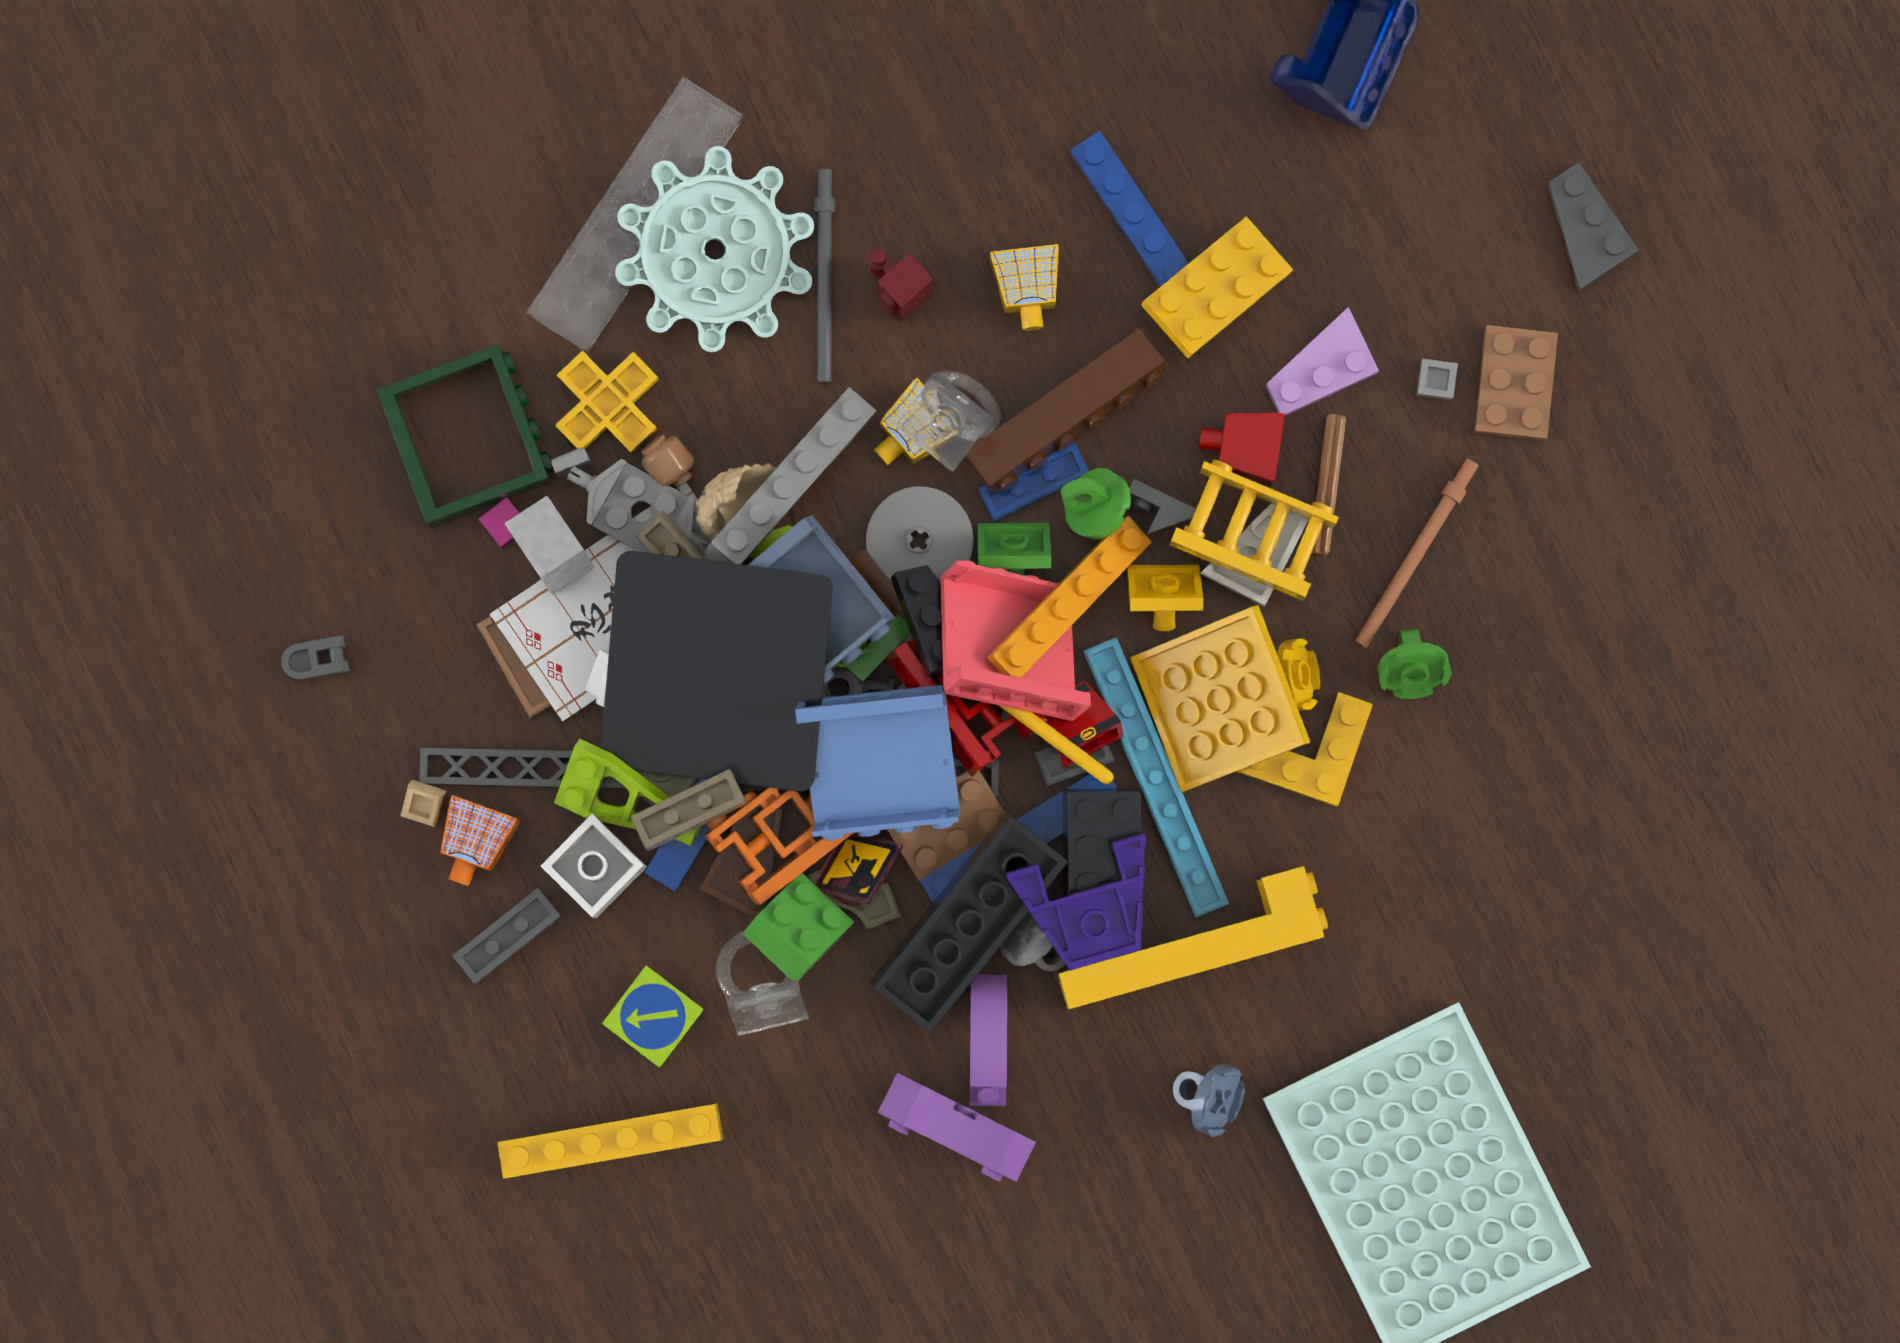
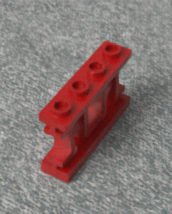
(971, 752)

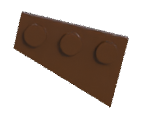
(730, 866)

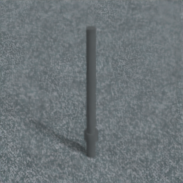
(824, 208)

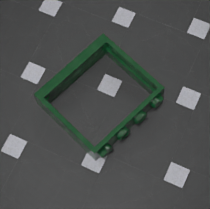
(527, 427)

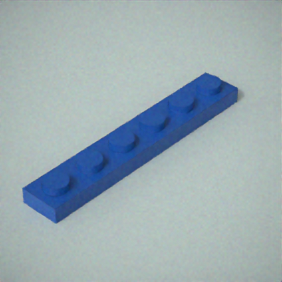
(1129, 208)
(1043, 820)

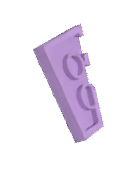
(1323, 367)

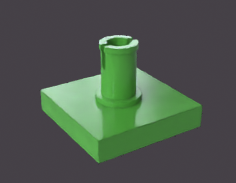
(1014, 546)

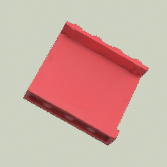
(977, 614)

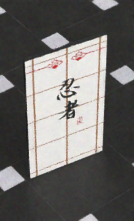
(565, 631)

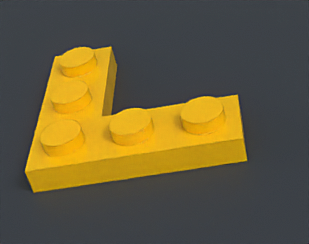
(1327, 774)

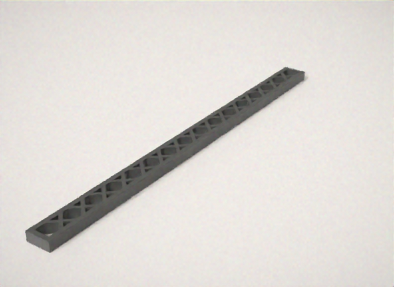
(554, 782)

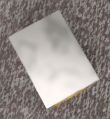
(549, 545)

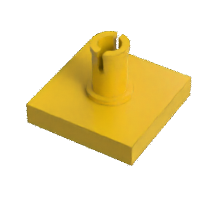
(1165, 591)

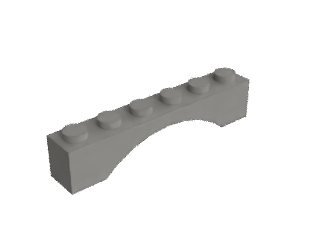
(791, 479)

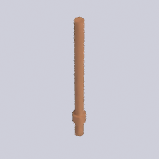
(1452, 494)

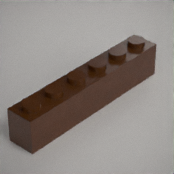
(1065, 412)

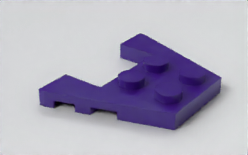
(1094, 921)

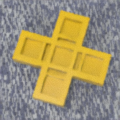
(607, 402)

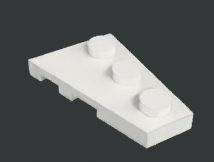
(1248, 544)

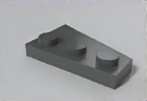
(1589, 227)

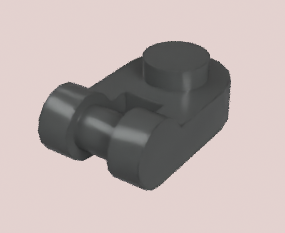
(303, 663)

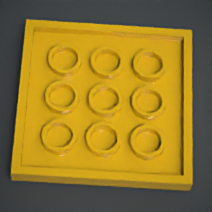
(1220, 699)

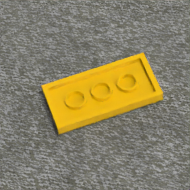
(1217, 287)

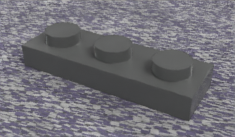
(507, 936)

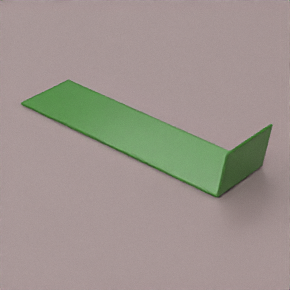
(878, 651)

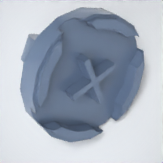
(1216, 1099)

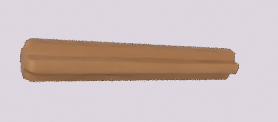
(1329, 475)

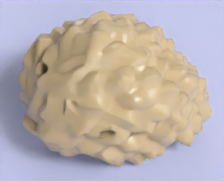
(727, 495)

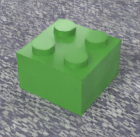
(798, 927)

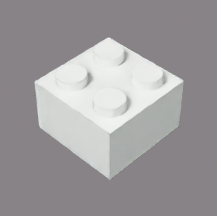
(593, 866)

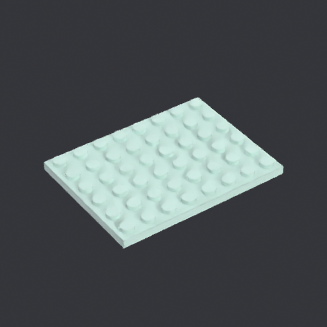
(1426, 1181)

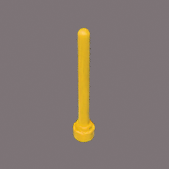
(1062, 744)

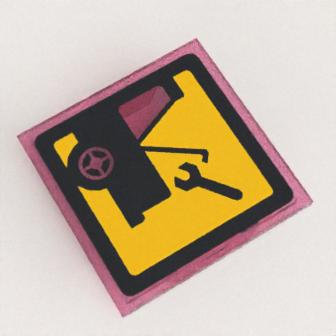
(857, 869)

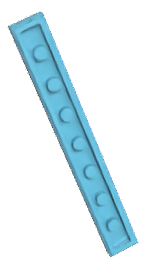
(1156, 778)

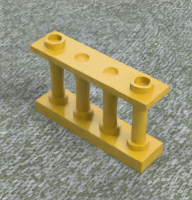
(1225, 551)

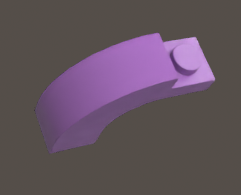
(988, 1040)

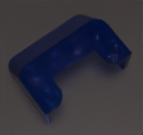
(1349, 59)

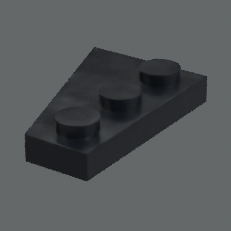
(921, 604)

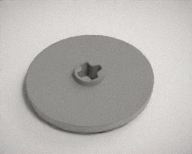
(922, 511)

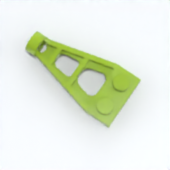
(584, 778)

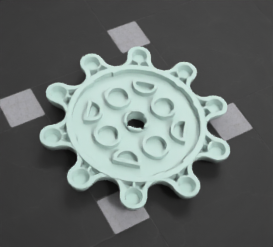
(724, 210)

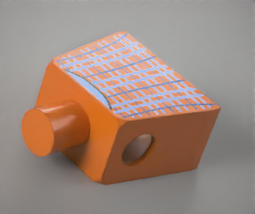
(475, 837)

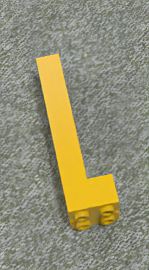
(1288, 921)

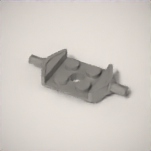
(623, 486)

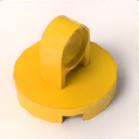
(1300, 671)

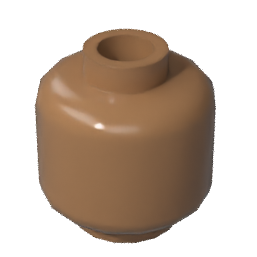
(667, 461)

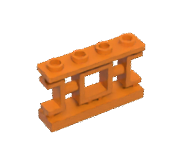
(804, 845)

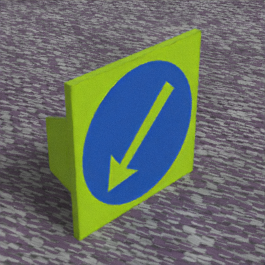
(652, 1016)

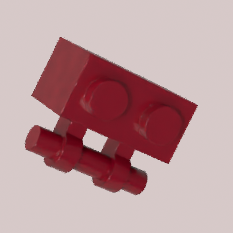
(901, 284)

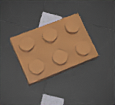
(1516, 382)
(931, 848)

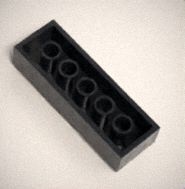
(964, 924)

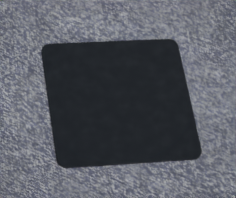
(714, 667)

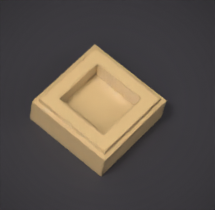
(423, 803)

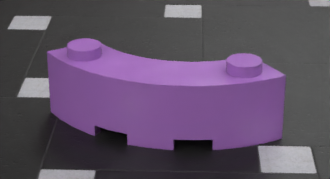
(956, 1127)

